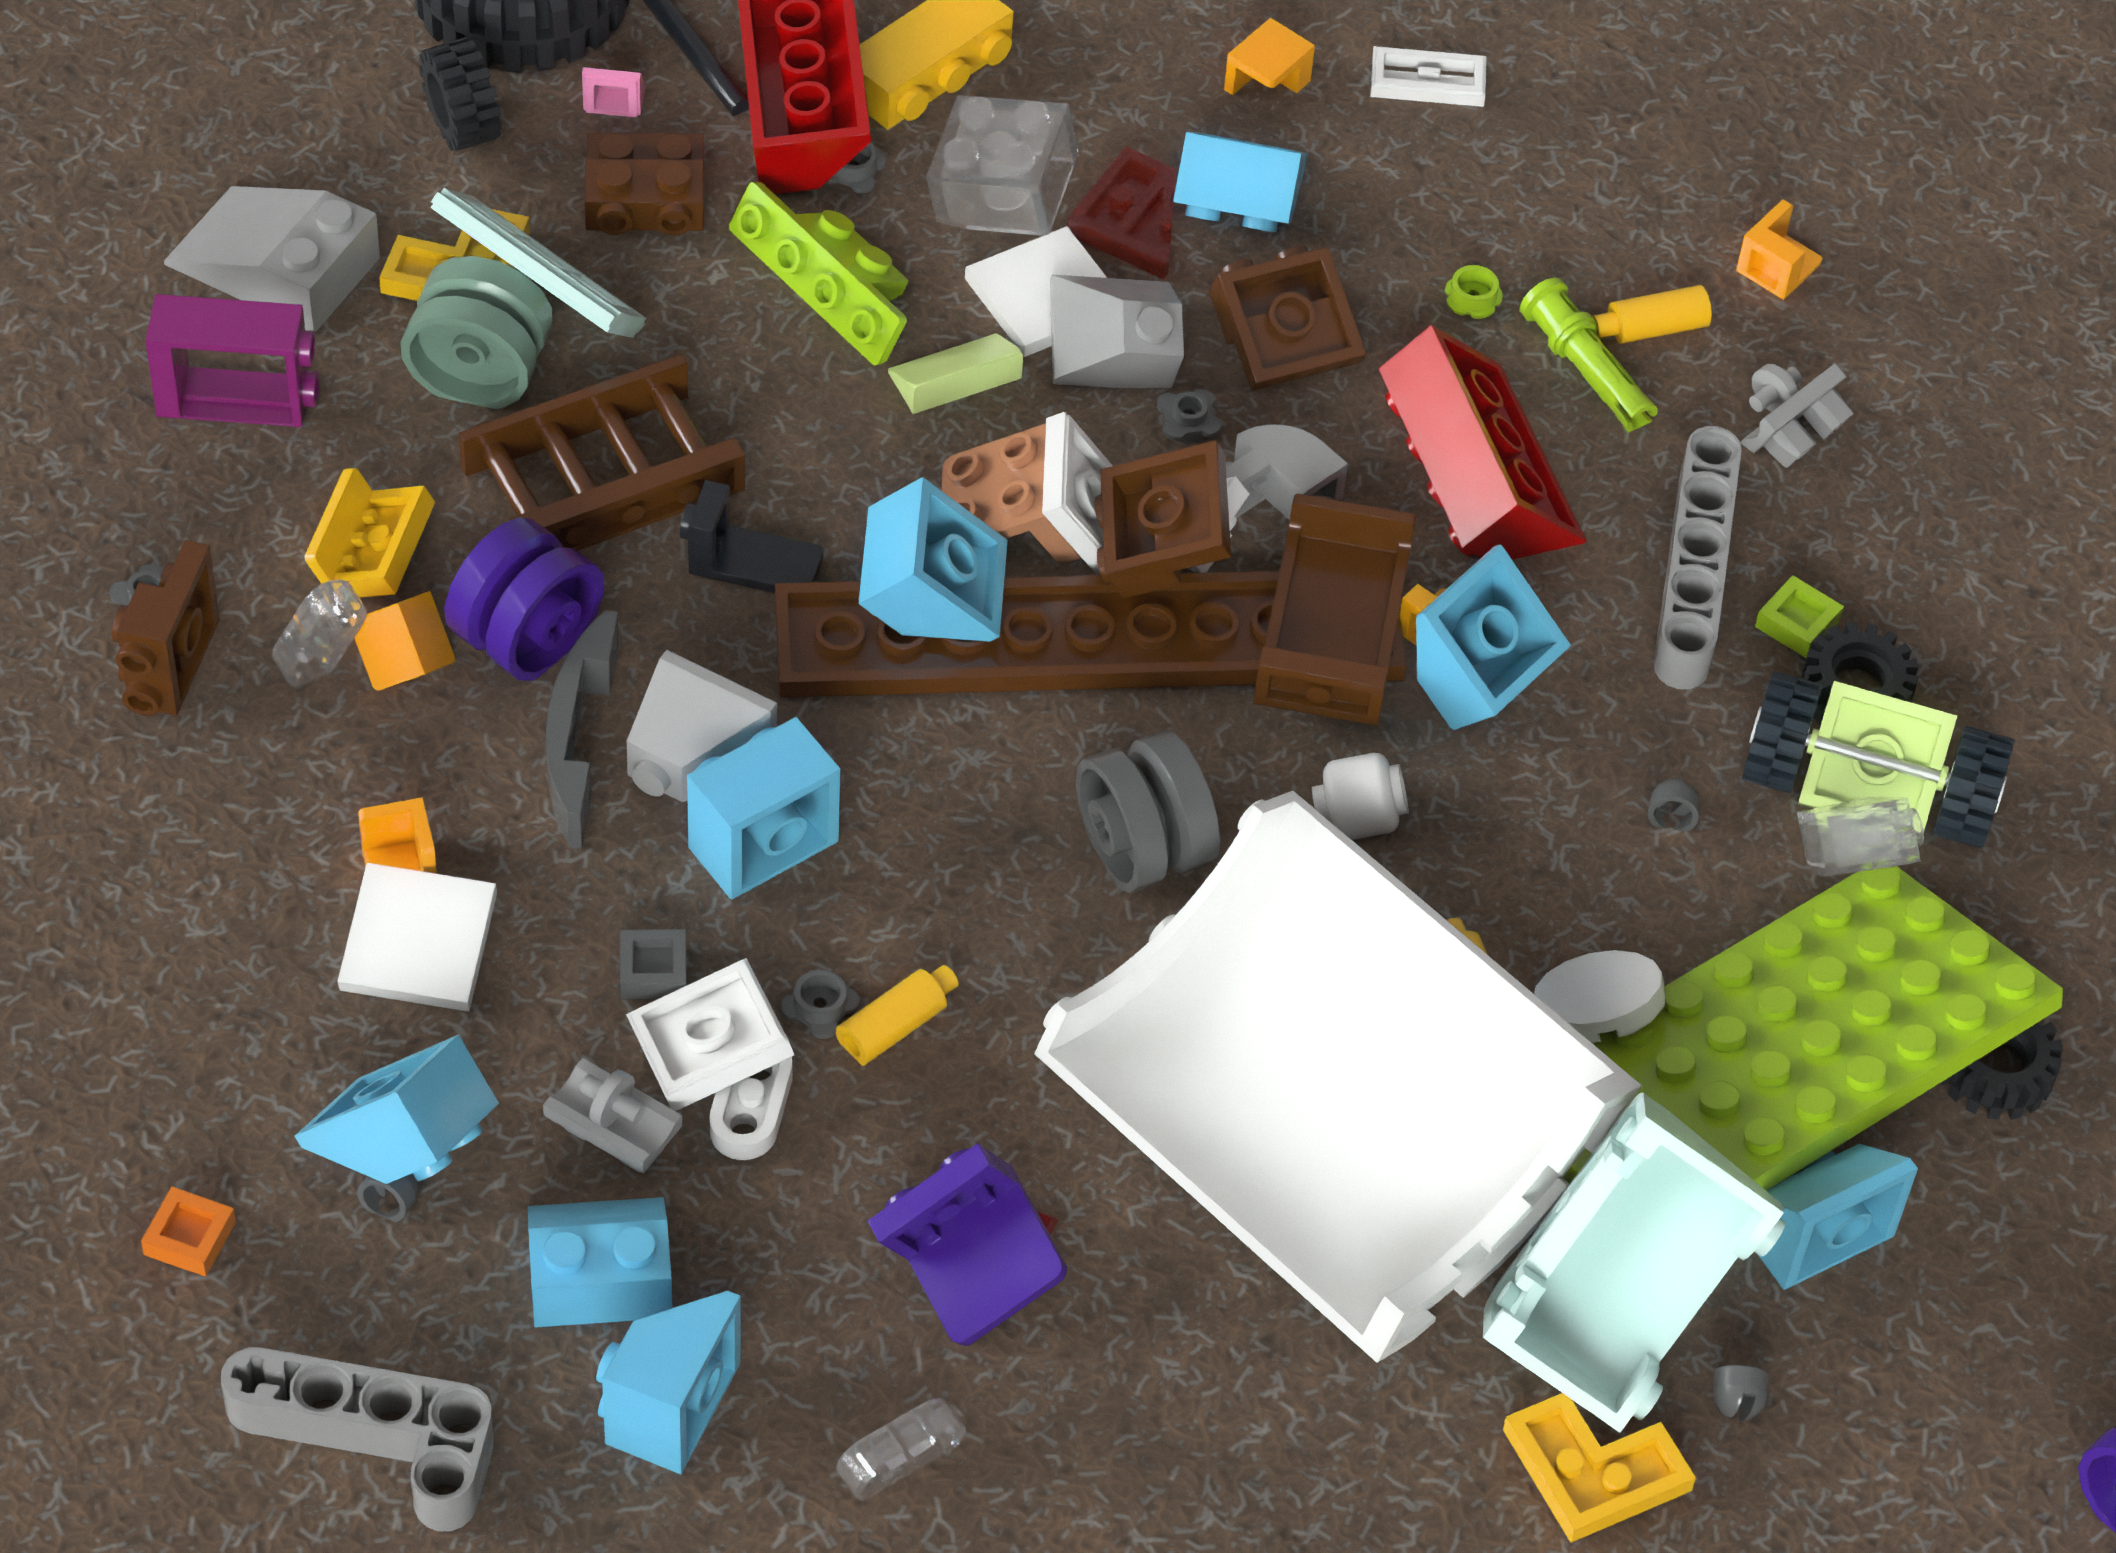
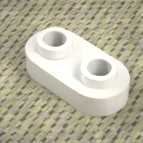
(754, 1104)

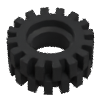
(460, 94)
(1861, 652)
(2015, 1090)

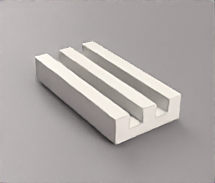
(1428, 83)

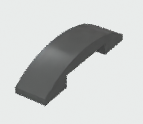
(585, 670)

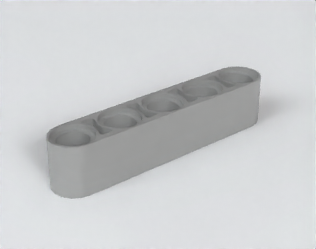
(1697, 558)

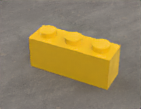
(930, 54)

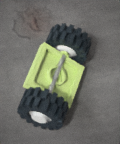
(1878, 750)

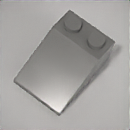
(282, 248)

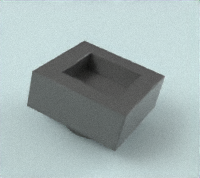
(652, 962)

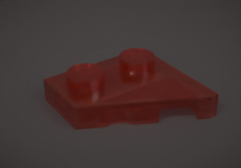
(1130, 212)

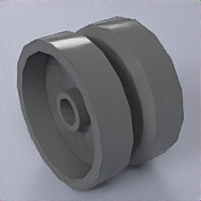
(1148, 810)

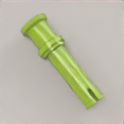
(1575, 336)

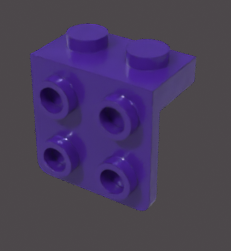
(972, 1242)

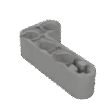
(257, 1402)

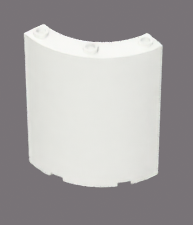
(1339, 1076)

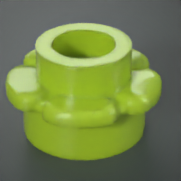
(1477, 281)

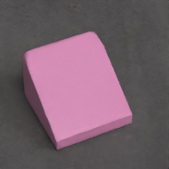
(612, 92)

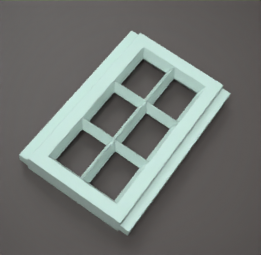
(538, 263)

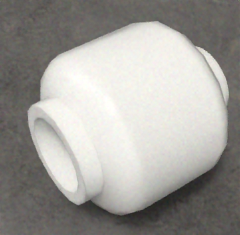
(1362, 795)

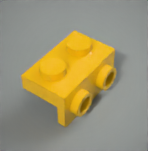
(368, 534)

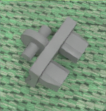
(1816, 401)
(613, 1115)

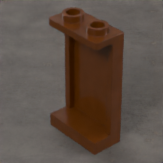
(1335, 609)

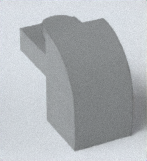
(1282, 462)

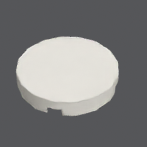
(1604, 992)

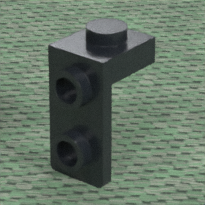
(739, 553)

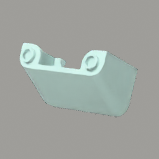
(1628, 1262)

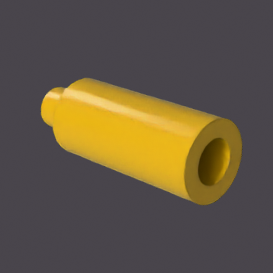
(1655, 315)
(896, 1013)

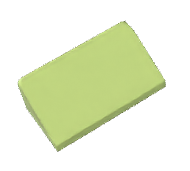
(957, 372)

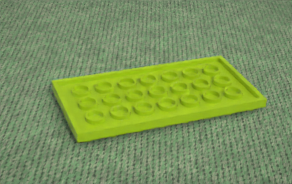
(1829, 1022)

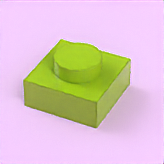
(1798, 615)

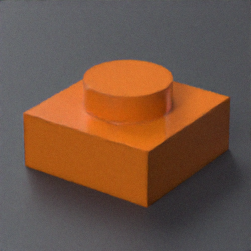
(188, 1231)

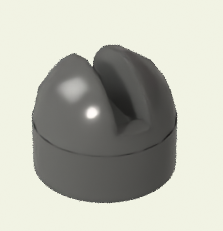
(1685, 804)
(403, 1189)
(1740, 1389)

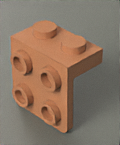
(1005, 488)

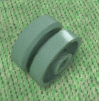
(476, 332)

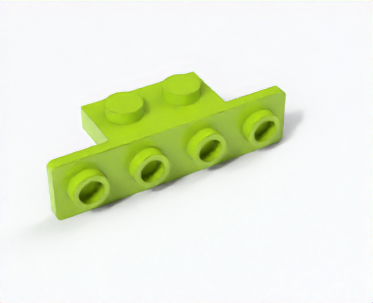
(827, 268)

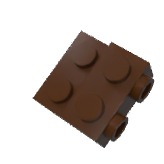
(644, 182)
(1287, 316)
(1162, 517)
(167, 632)

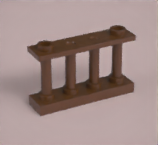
(623, 504)

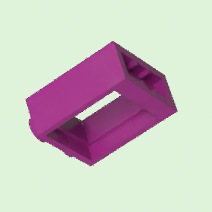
(235, 327)

